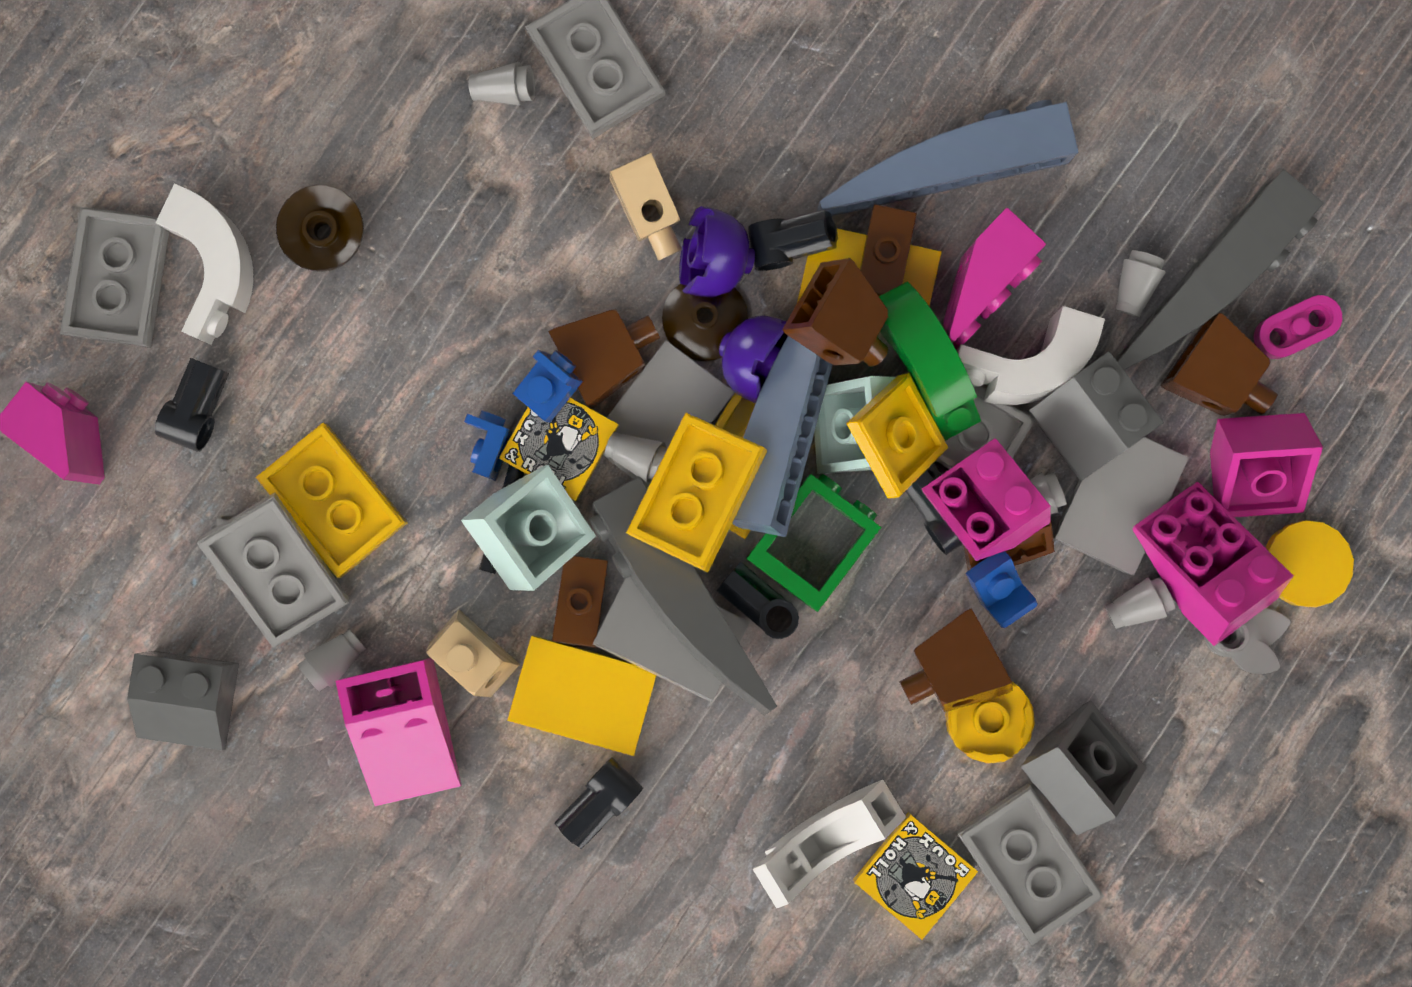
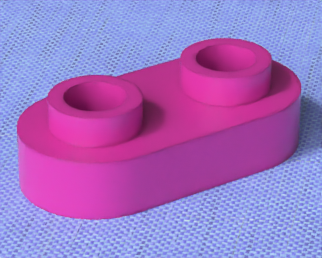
(1295, 329)

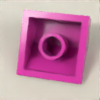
(56, 431)
(1264, 464)

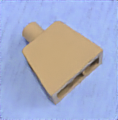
(642, 185)
(471, 656)

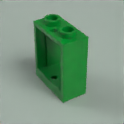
(857, 513)

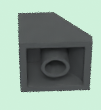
(1095, 416)
(182, 698)
(1084, 769)

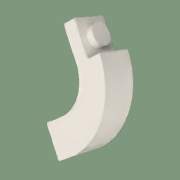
(224, 256)
(1065, 352)
(826, 838)

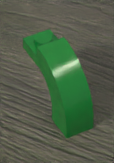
(930, 360)

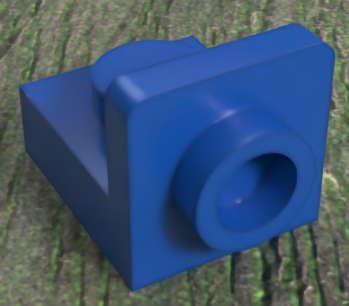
(548, 384)
(487, 451)
(1001, 589)

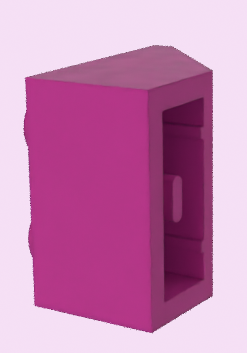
(989, 502)

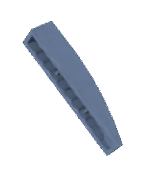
(963, 157)
(785, 427)

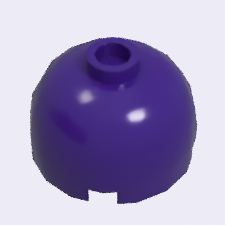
(715, 254)
(750, 354)

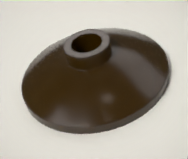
(303, 216)
(699, 339)

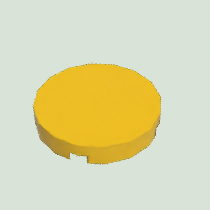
(1316, 558)
(994, 727)

